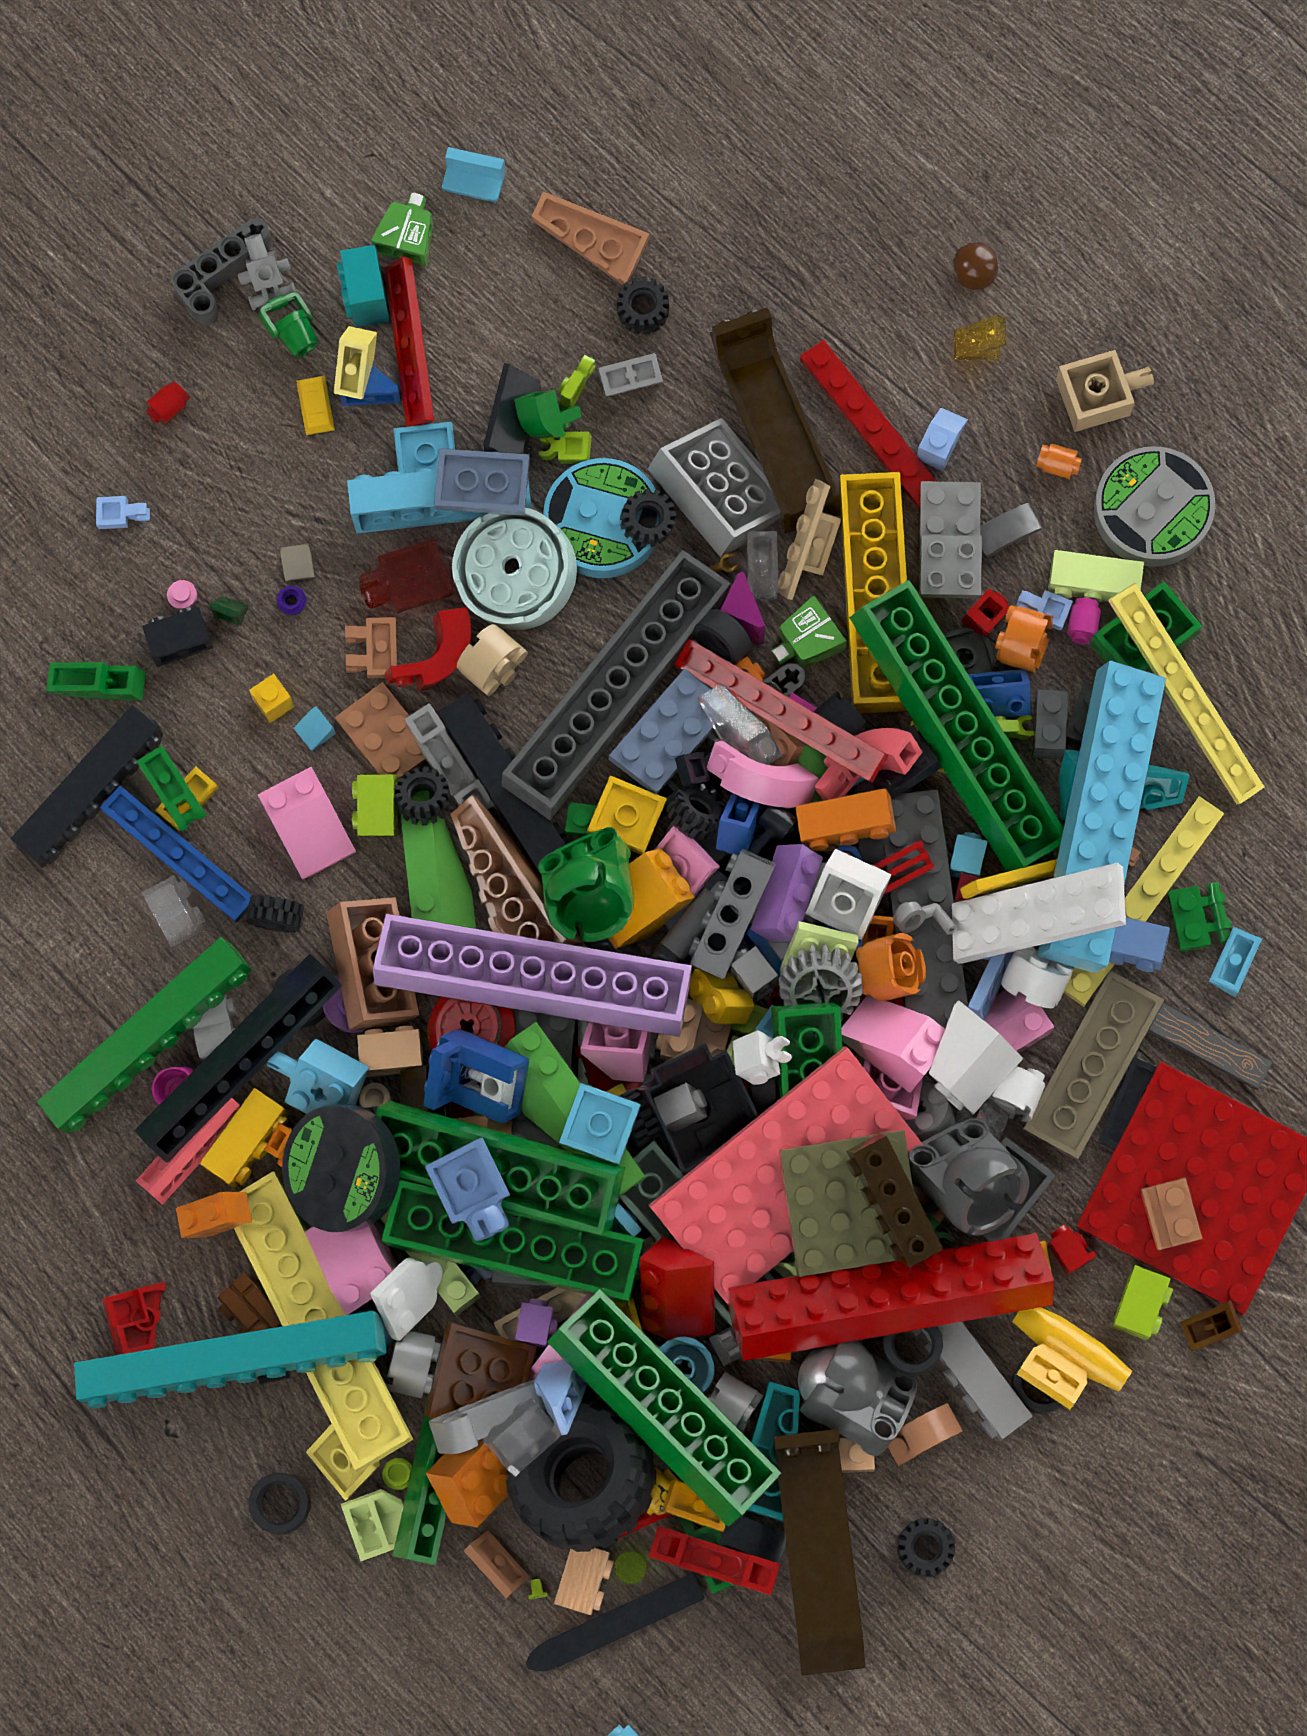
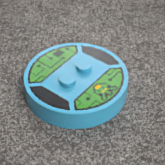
(588, 509)

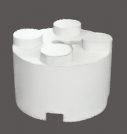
(1036, 978)
(1020, 1092)

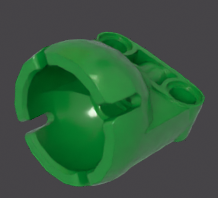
(588, 886)

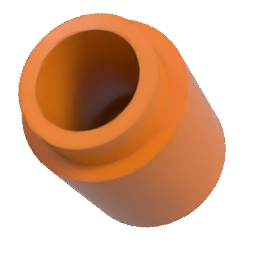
(1059, 461)

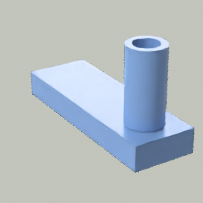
(989, 984)

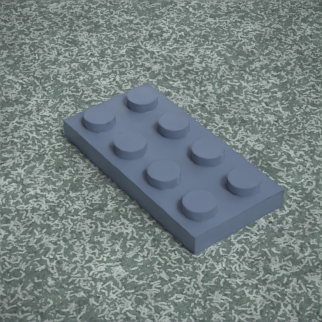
(667, 730)

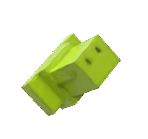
(537, 1590)

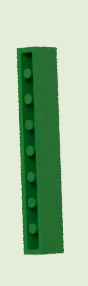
(145, 1036)

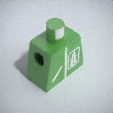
(405, 231)
(808, 636)

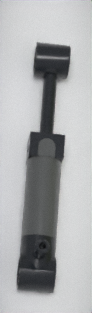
(674, 947)

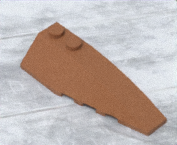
(505, 876)

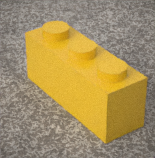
(244, 1139)

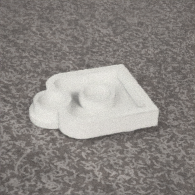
(407, 1295)

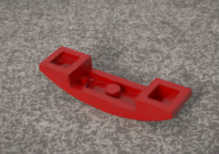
(714, 1560)

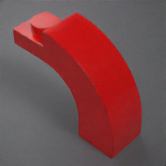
(452, 638)

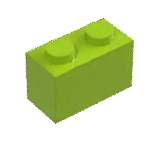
(375, 805)
(1141, 1303)

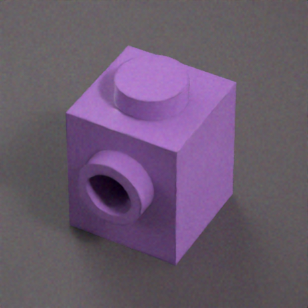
(536, 1323)

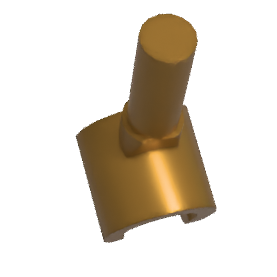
(724, 564)

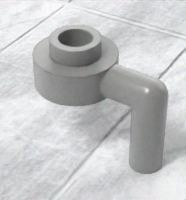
(912, 915)

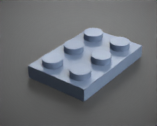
(482, 481)

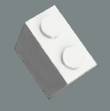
(971, 1060)

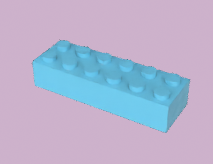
(401, 502)

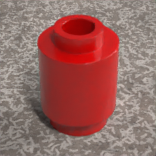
(166, 403)

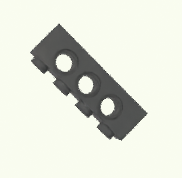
(716, 959)

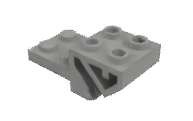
(950, 540)

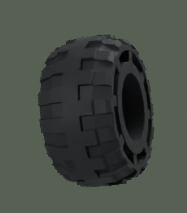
(608, 1512)

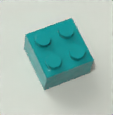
(362, 286)

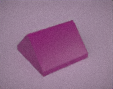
(743, 608)

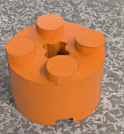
(1024, 639)
(891, 967)

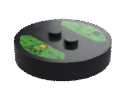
(341, 1168)

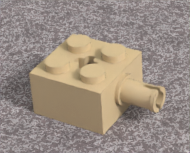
(1111, 388)

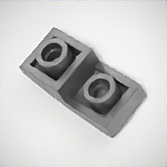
(1008, 528)

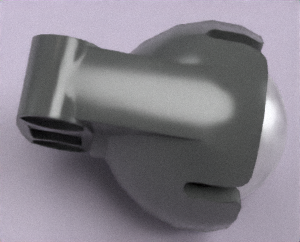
(855, 1394)

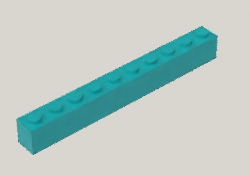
(229, 1359)

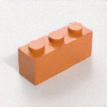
(846, 819)

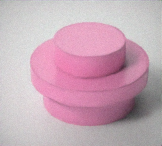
(182, 594)

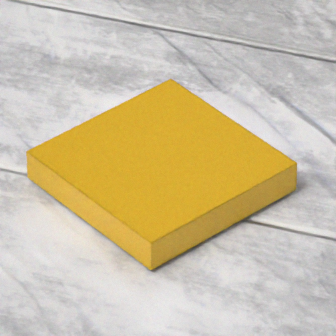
(629, 811)

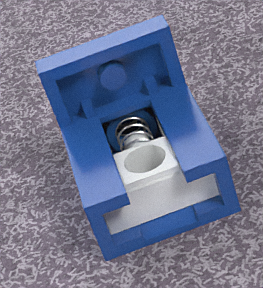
(476, 1076)

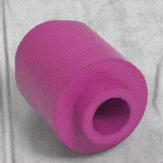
(1084, 620)

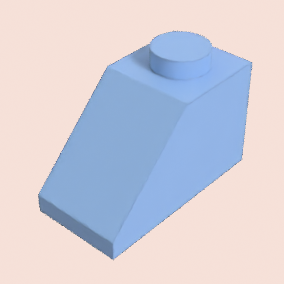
(941, 439)

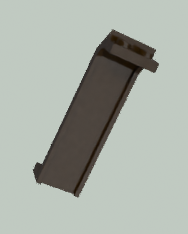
(772, 414)
(819, 1552)

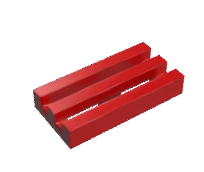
(923, 855)

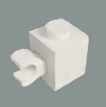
(759, 1056)

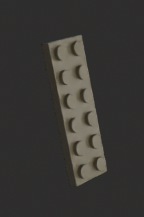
(1093, 1065)

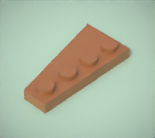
(597, 238)

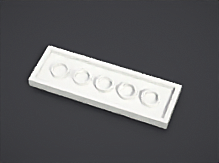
(1039, 913)

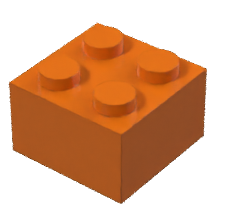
(469, 1484)

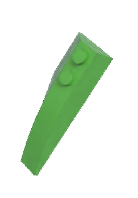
(434, 872)
(551, 1094)

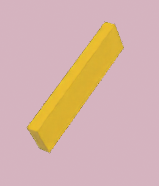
(1009, 879)

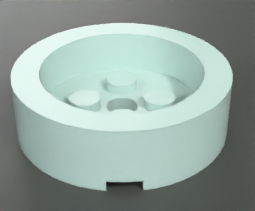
(529, 594)

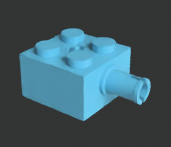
(320, 1077)

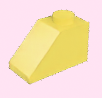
(354, 362)

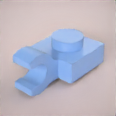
(115, 512)
(1048, 604)

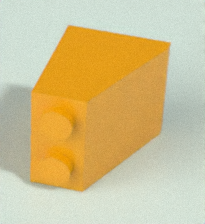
(657, 897)

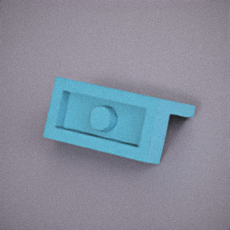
(473, 175)

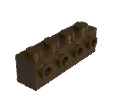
(894, 1200)

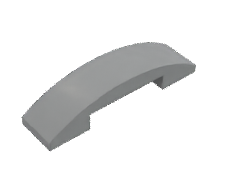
(443, 756)

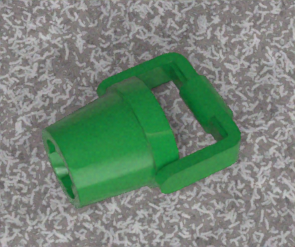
(294, 328)

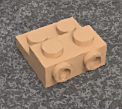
(695, 1030)

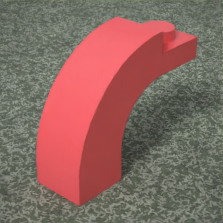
(895, 743)

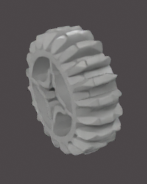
(841, 976)

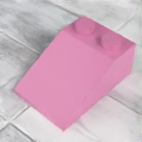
(307, 823)
(894, 1039)
(352, 1263)

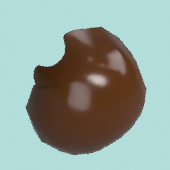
(975, 266)

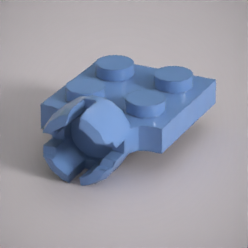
(471, 1189)

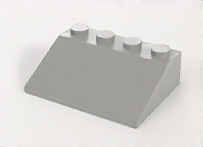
(716, 485)

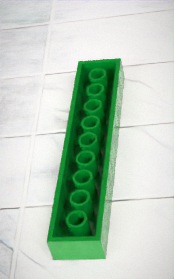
(958, 727)

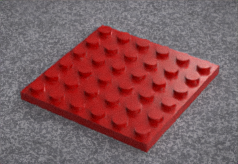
(1240, 1174)

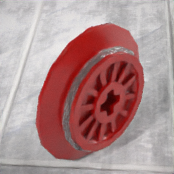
(490, 1021)

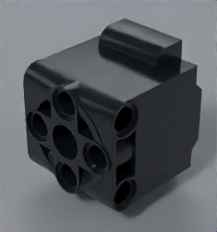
(726, 1100)

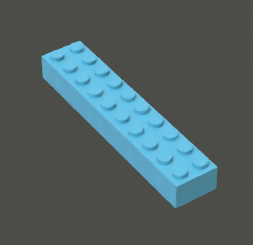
(1107, 793)

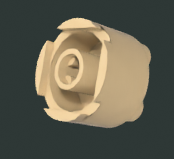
(491, 660)

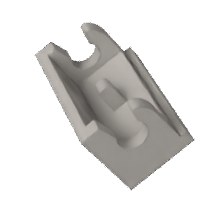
(630, 375)

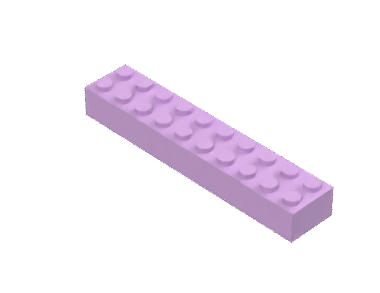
(532, 975)

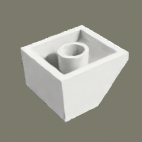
(848, 894)

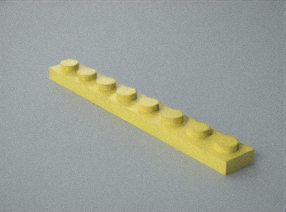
(1186, 693)
(1154, 884)

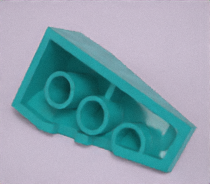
(1161, 787)

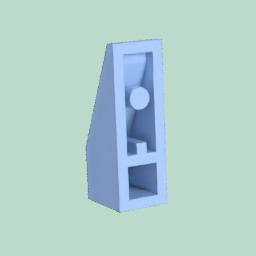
(561, 1392)

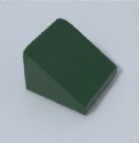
(229, 610)

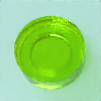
(630, 1567)

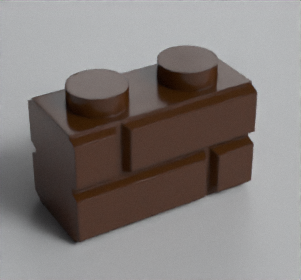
(248, 1306)

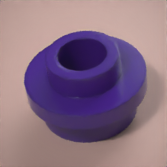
(288, 592)

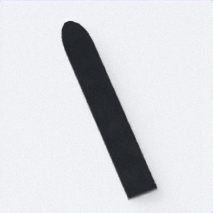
(615, 1624)

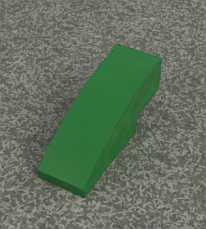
(96, 681)

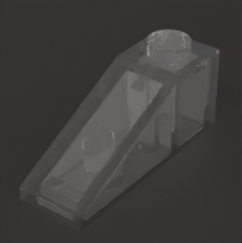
(739, 726)

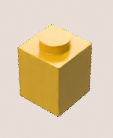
(271, 698)

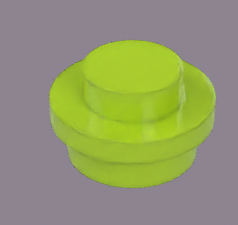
(397, 1473)

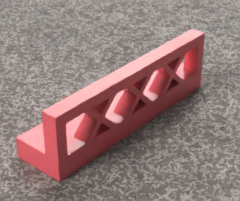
(164, 1178)

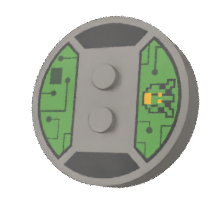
(1154, 506)

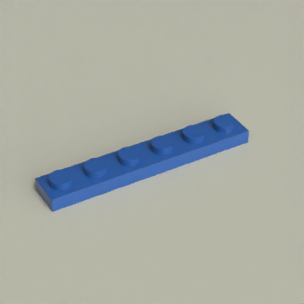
(177, 853)

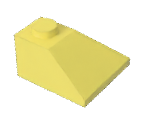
(335, 1464)

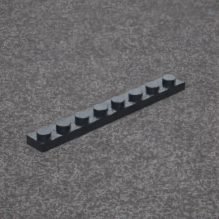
(893, 782)

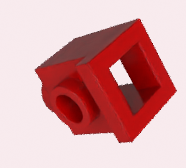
(991, 602)
(1069, 1249)

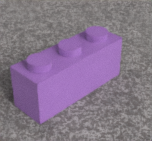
(786, 892)

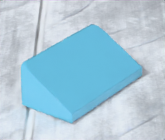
(1235, 961)

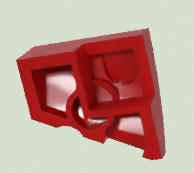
(134, 1317)

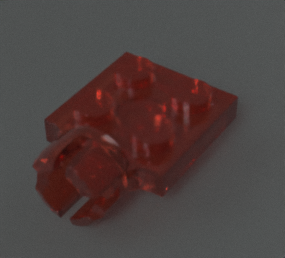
(407, 578)

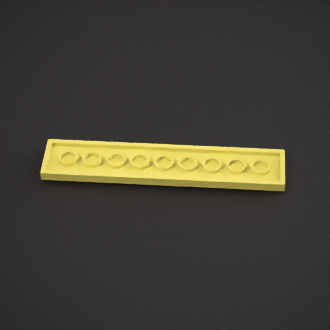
(299, 1293)

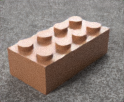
(355, 939)

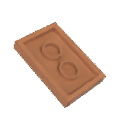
(380, 733)

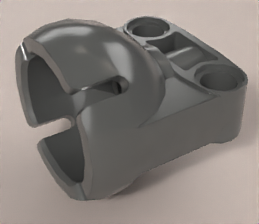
(968, 1175)

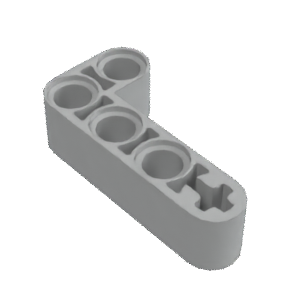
(462, 1428)

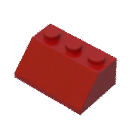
(676, 1291)

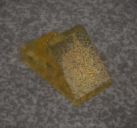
(980, 339)

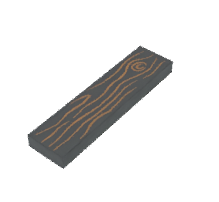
(1210, 1046)

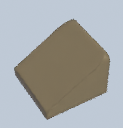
(297, 562)

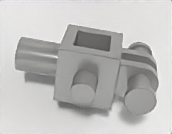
(264, 272)

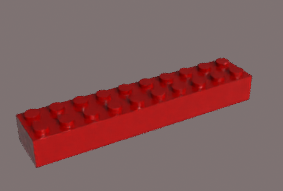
(890, 1297)

